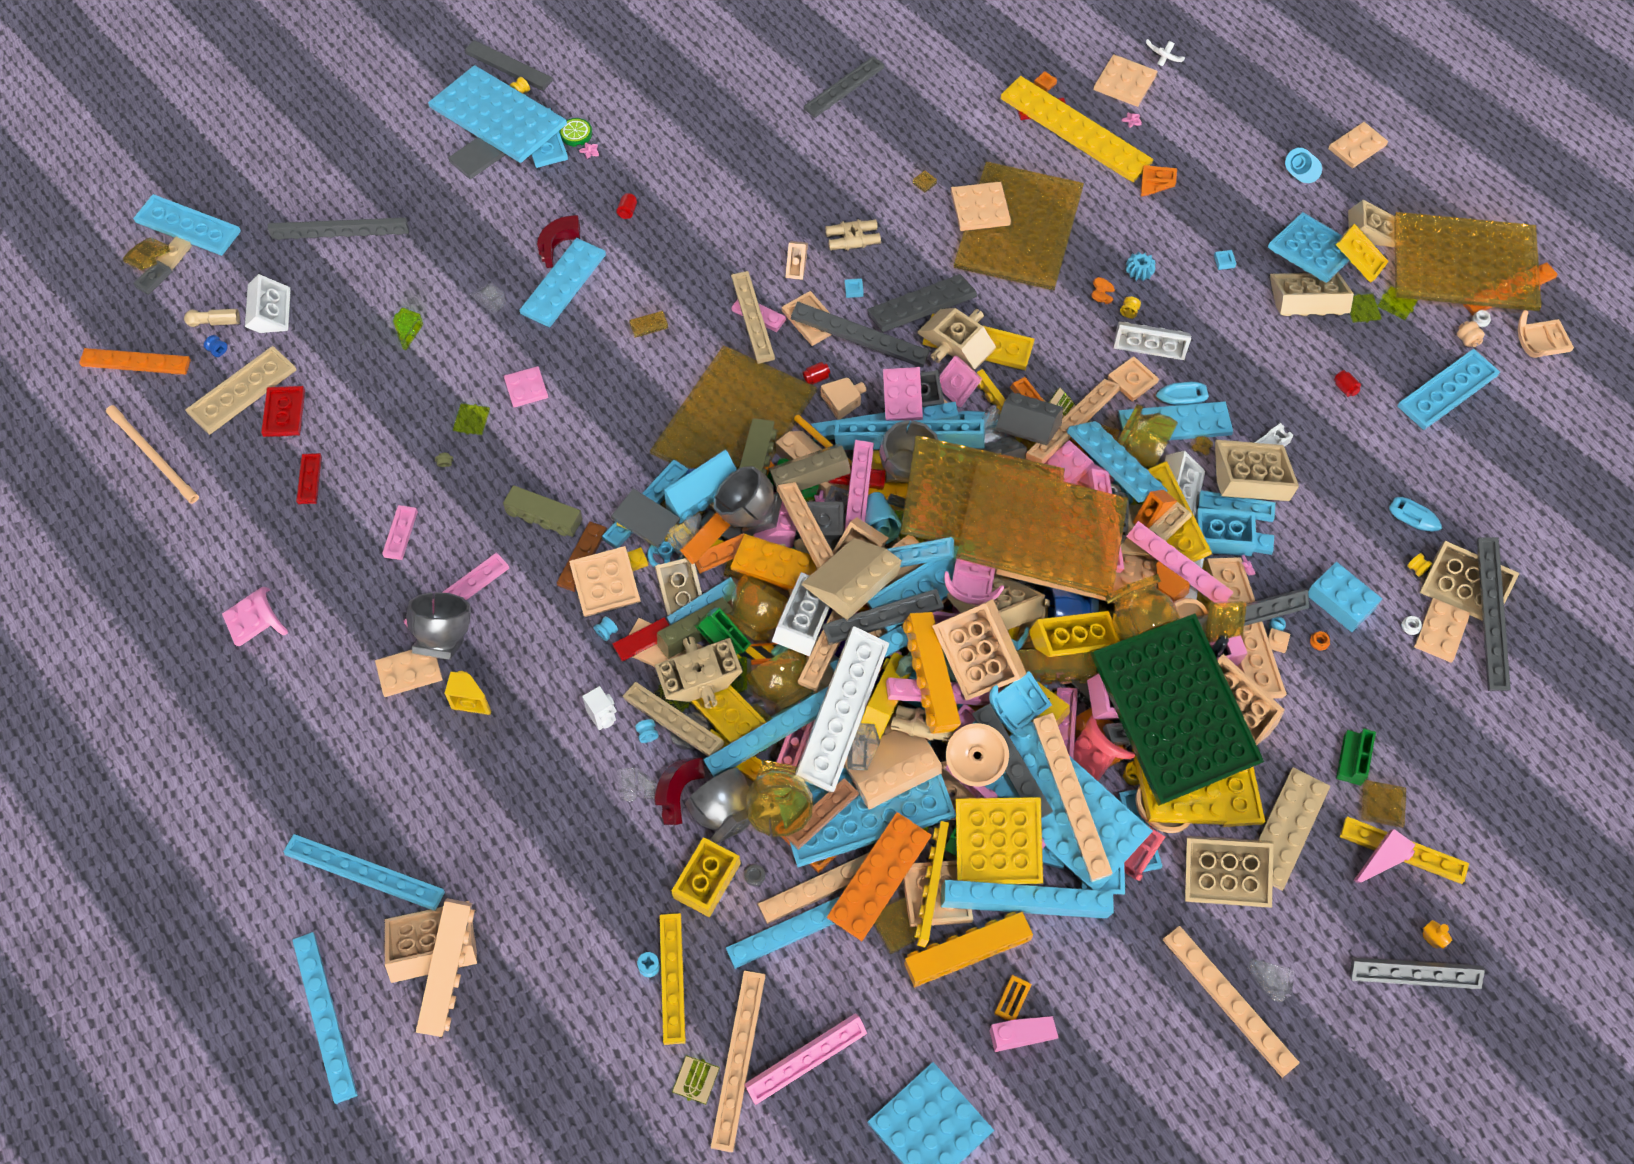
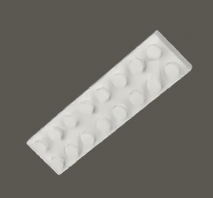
(842, 709)

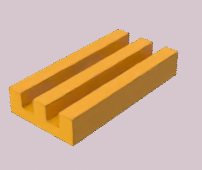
(1005, 1016)

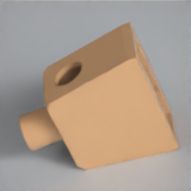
(842, 396)

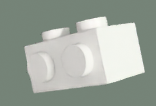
(600, 708)

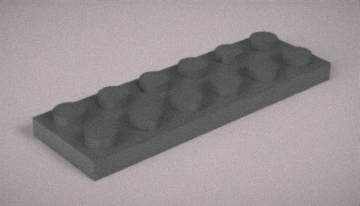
(921, 303)

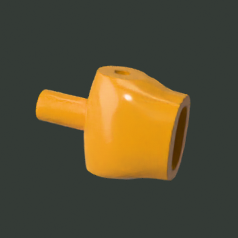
(1437, 934)

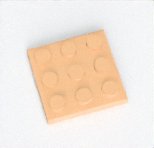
(1125, 80)
(980, 206)
(604, 581)
(913, 887)

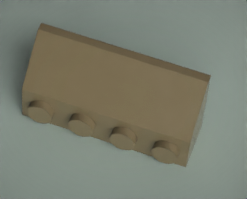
(812, 468)

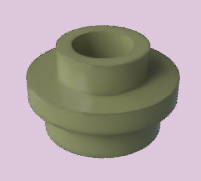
(444, 460)

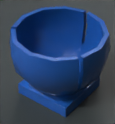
(1069, 603)

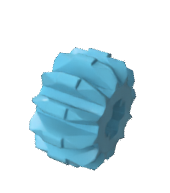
(1140, 266)

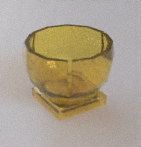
(1146, 436)
(1141, 608)
(756, 609)
(779, 678)
(780, 797)

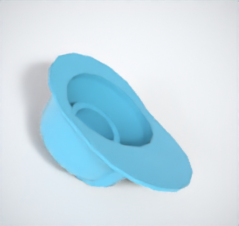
(1303, 165)

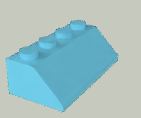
(699, 487)

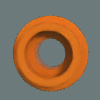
(1320, 636)

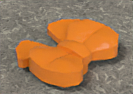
(1102, 286)

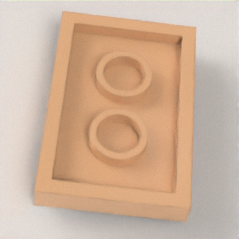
(1358, 145)
(811, 334)
(1442, 630)
(406, 672)

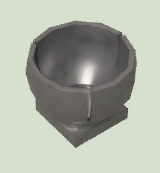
(898, 447)
(748, 501)
(829, 519)
(441, 632)
(721, 805)

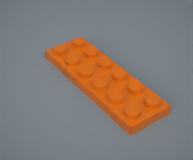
(879, 876)

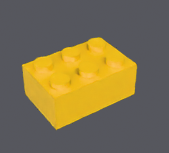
(706, 877)

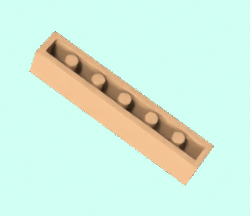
(444, 967)

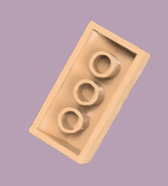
(798, 444)

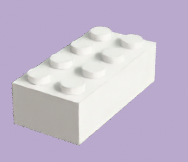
(801, 619)

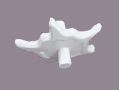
(1165, 54)

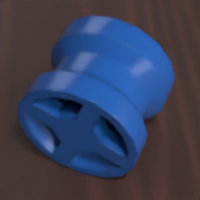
(215, 345)

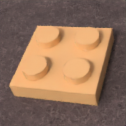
(1133, 378)

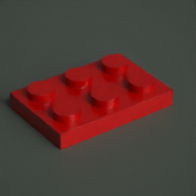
(283, 411)

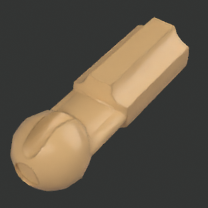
(213, 317)

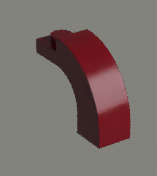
(554, 233)
(671, 786)

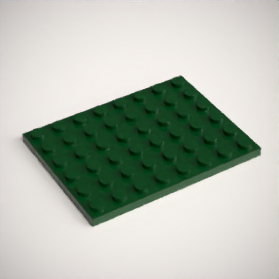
(1176, 708)

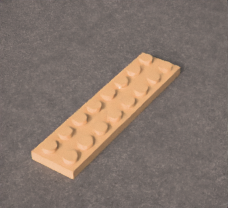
(1260, 661)

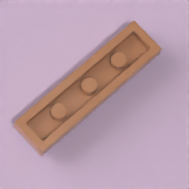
(824, 812)

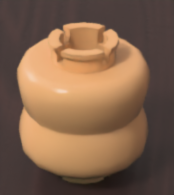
(1470, 334)

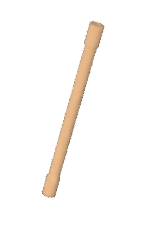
(189, 494)

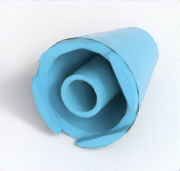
(882, 516)

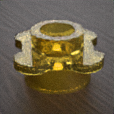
(1202, 441)

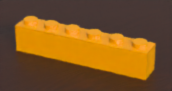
(931, 673)
(968, 948)

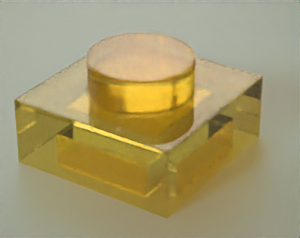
(924, 181)

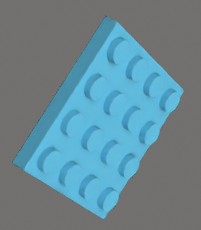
(1310, 247)
(930, 1122)

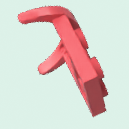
(1095, 751)
(1141, 857)

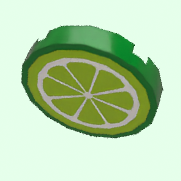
(576, 132)

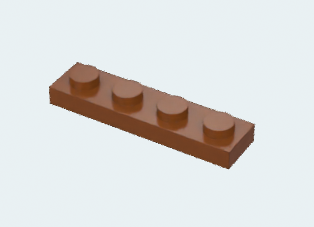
(586, 546)

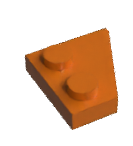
(1157, 179)

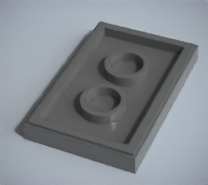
(475, 157)
(645, 518)

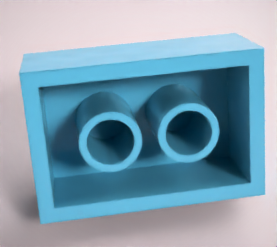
(1228, 531)
(1344, 596)

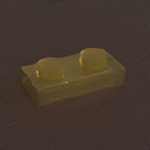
(648, 324)

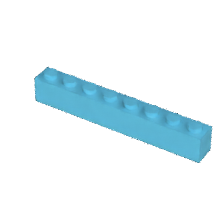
(960, 432)
(1026, 899)

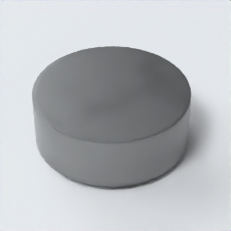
(754, 875)

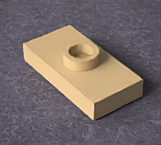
(178, 249)

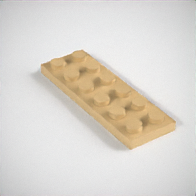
(240, 390)
(1292, 821)

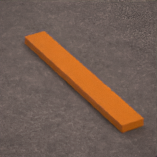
(707, 535)

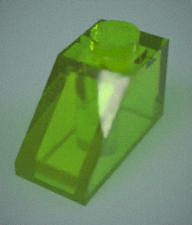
(407, 326)

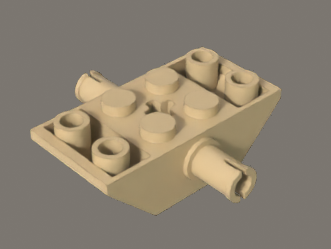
(958, 336)
(699, 672)

